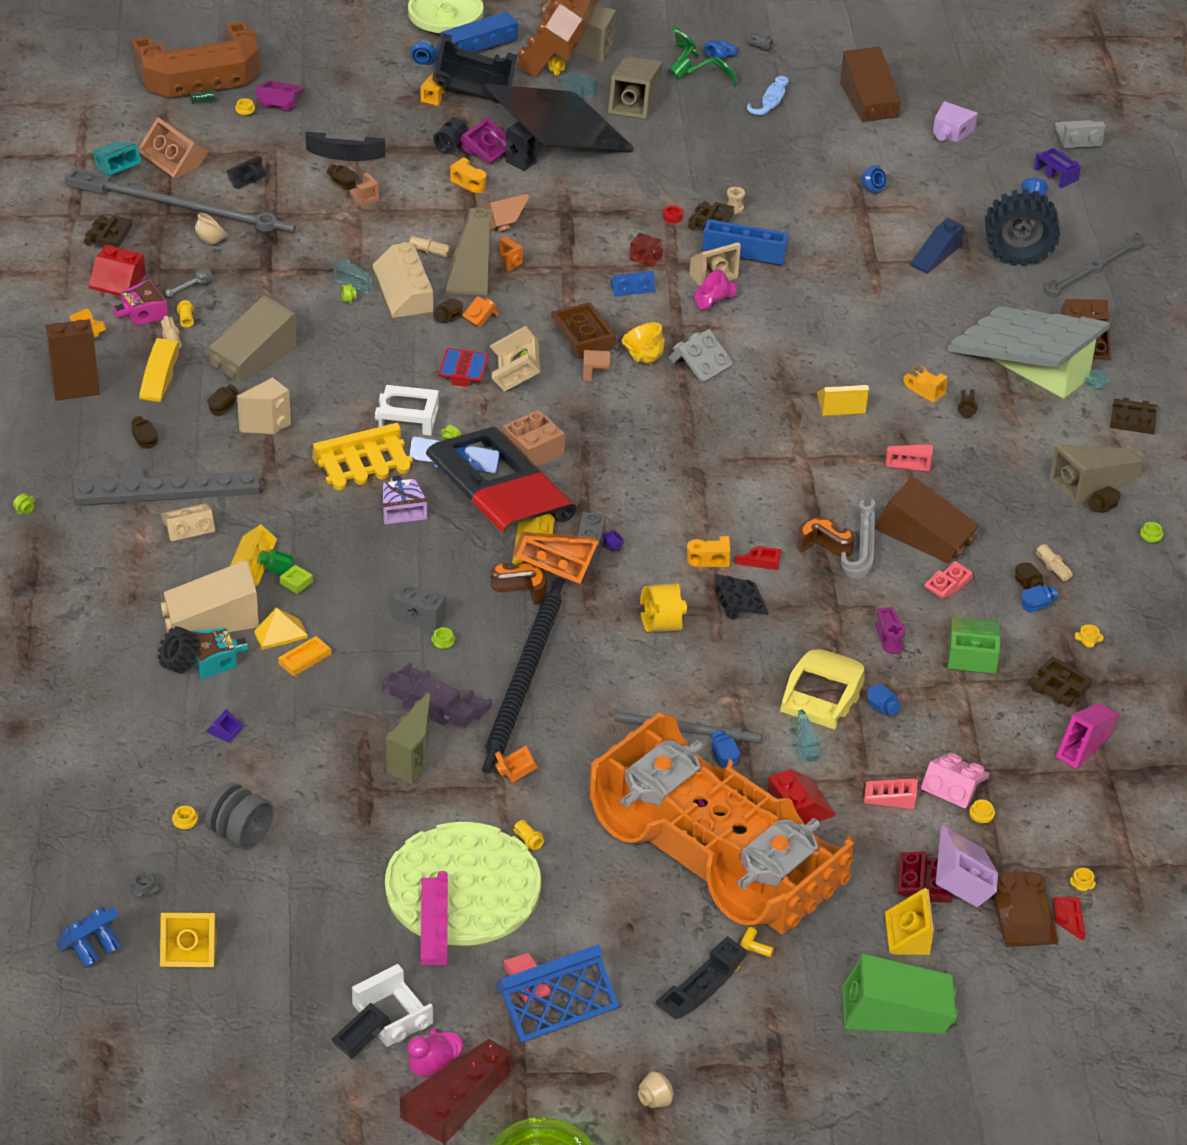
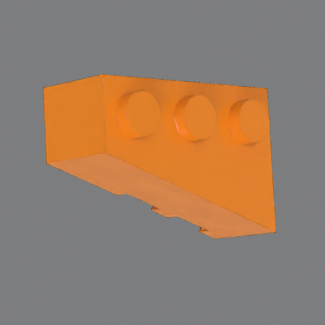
(557, 553)

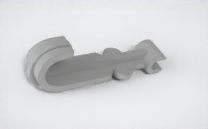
(867, 532)

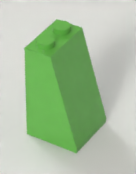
(897, 997)

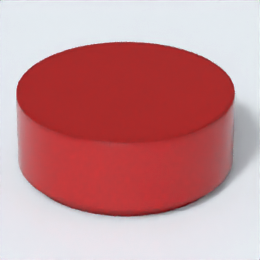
(672, 214)

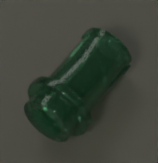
(202, 96)

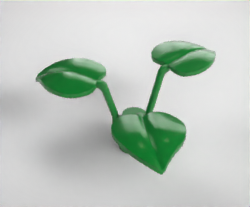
(683, 65)

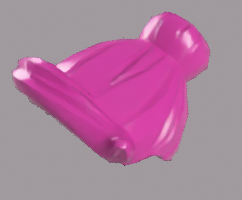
(714, 289)
(433, 1052)

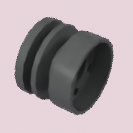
(239, 815)

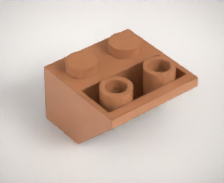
(536, 437)

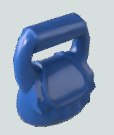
(719, 49)

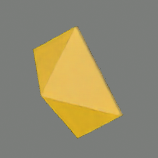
(279, 629)

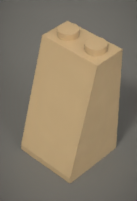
(214, 601)

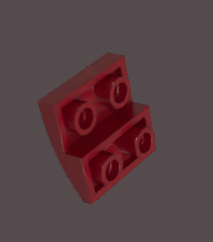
(918, 873)

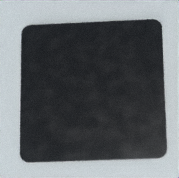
(558, 117)

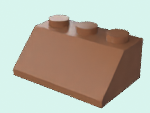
(172, 149)

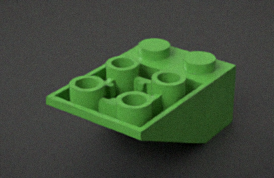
(974, 645)

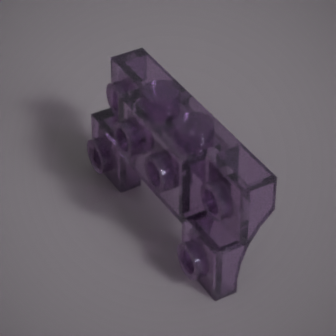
(445, 700)

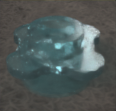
(1097, 379)

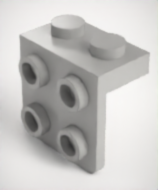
(1080, 133)
(702, 355)

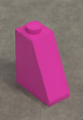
(1086, 733)

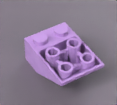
(965, 868)

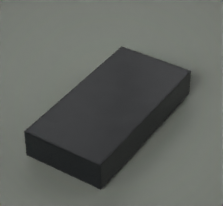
(361, 1030)

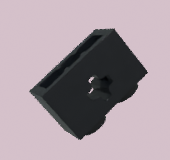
(520, 147)

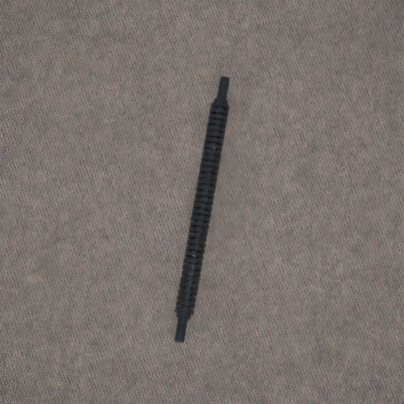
(523, 675)

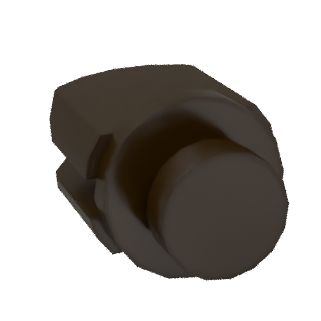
(342, 176)
(448, 311)
(222, 400)
(967, 407)
(144, 432)
(1104, 499)
(1028, 575)

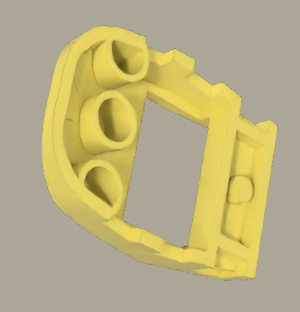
(833, 667)

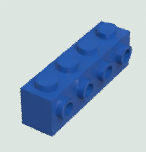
(485, 32)
(755, 242)

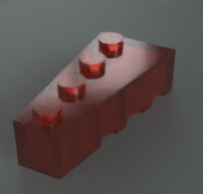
(454, 1093)

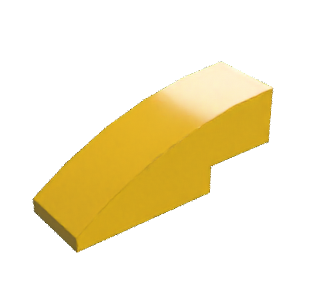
(159, 369)

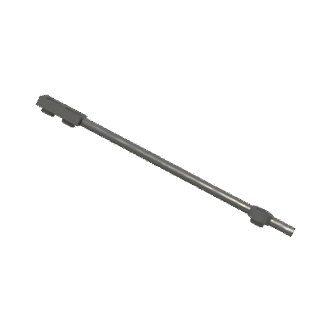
(100, 182)

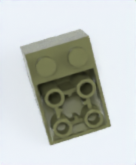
(409, 743)

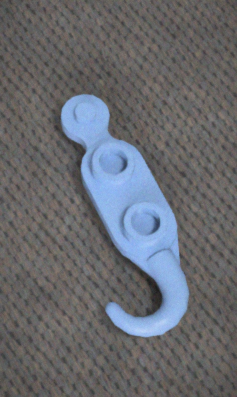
(771, 97)

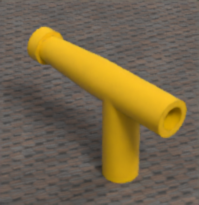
(748, 943)

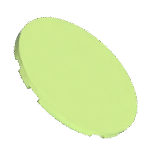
(490, 880)

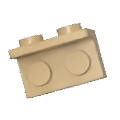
(188, 522)

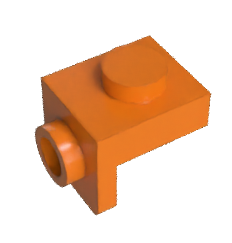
(511, 252)
(480, 311)
(517, 764)

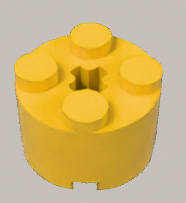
(662, 607)

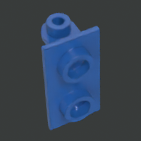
(633, 283)

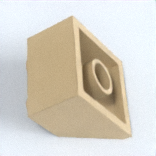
(721, 258)
(264, 408)

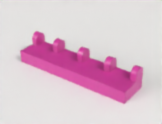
(434, 920)

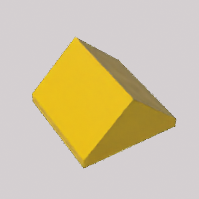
(843, 400)
(910, 925)
(188, 940)

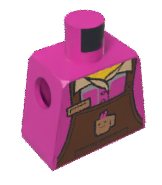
(142, 304)

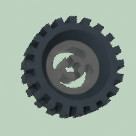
(1024, 241)

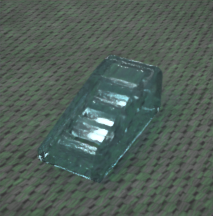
(579, 83)
(348, 272)
(807, 740)

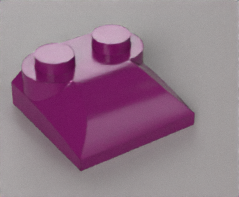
(278, 94)
(485, 140)

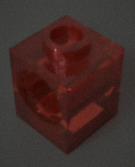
(645, 249)

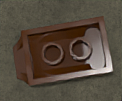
(584, 329)
(1024, 910)

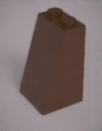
(869, 84)
(72, 359)
(927, 522)

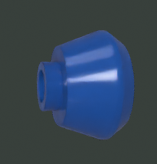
(423, 52)
(873, 179)
(1035, 184)

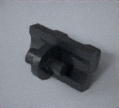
(246, 172)

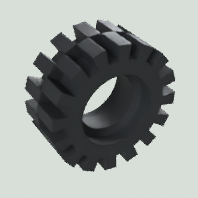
(178, 650)

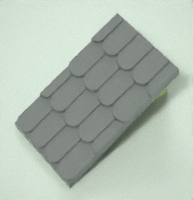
(1037, 345)

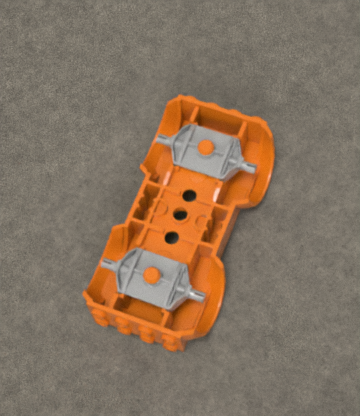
(755, 878)

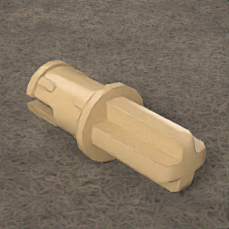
(430, 246)
(170, 331)
(1054, 562)

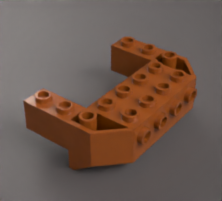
(557, 33)
(198, 67)

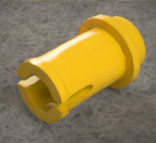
(185, 310)
(532, 838)

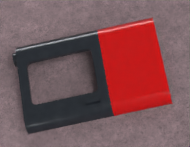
(505, 498)

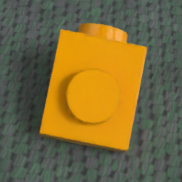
(97, 326)

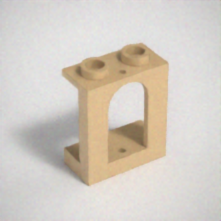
(517, 371)

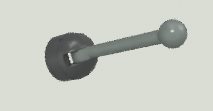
(202, 276)

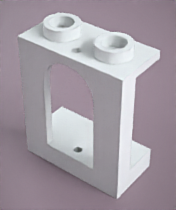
(426, 417)
(387, 983)

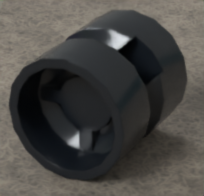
(449, 135)

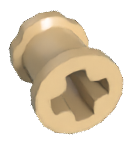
(735, 196)

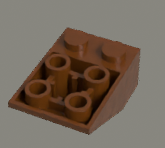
(1096, 310)

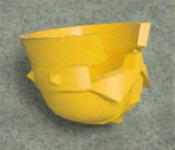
(645, 342)

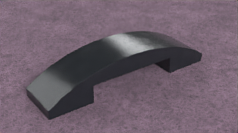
(345, 150)
(704, 981)

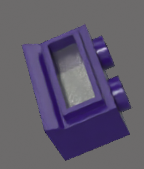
(1058, 161)

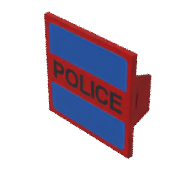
(463, 366)

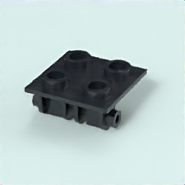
(738, 595)

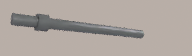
(736, 733)

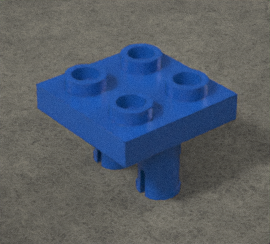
(96, 923)

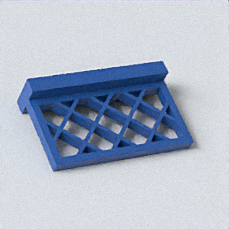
(548, 971)

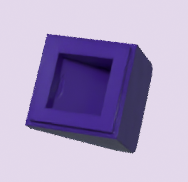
(225, 727)

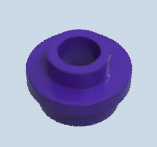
(613, 540)

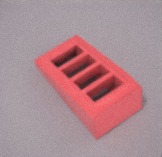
(921, 463)
(904, 789)

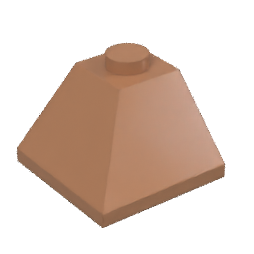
(506, 211)

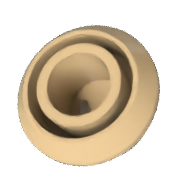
(655, 1090)

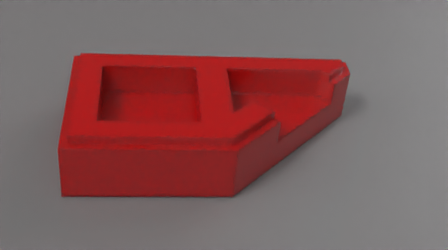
(761, 558)
(1069, 915)

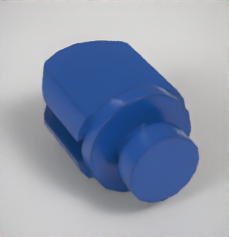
(1038, 598)
(883, 700)
(724, 748)

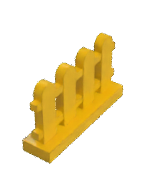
(361, 444)

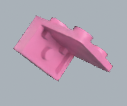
(953, 779)

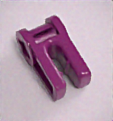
(890, 630)

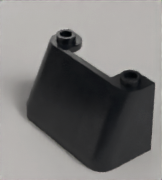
(469, 70)

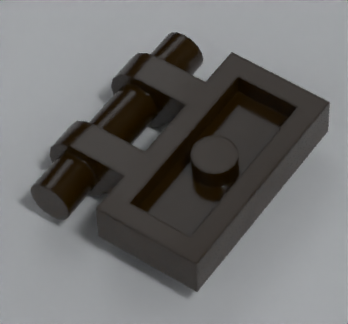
(717, 212)
(108, 232)
(1133, 420)
(1063, 676)

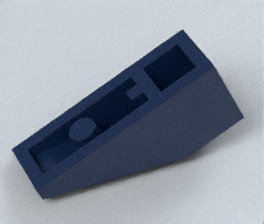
(939, 246)

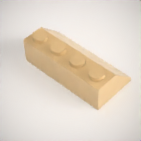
(403, 281)

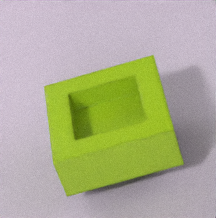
(296, 579)

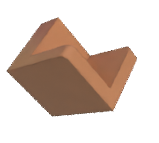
(366, 192)
(595, 361)

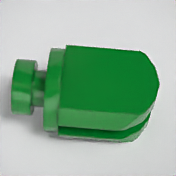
(275, 561)

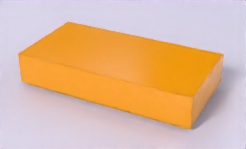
(304, 656)

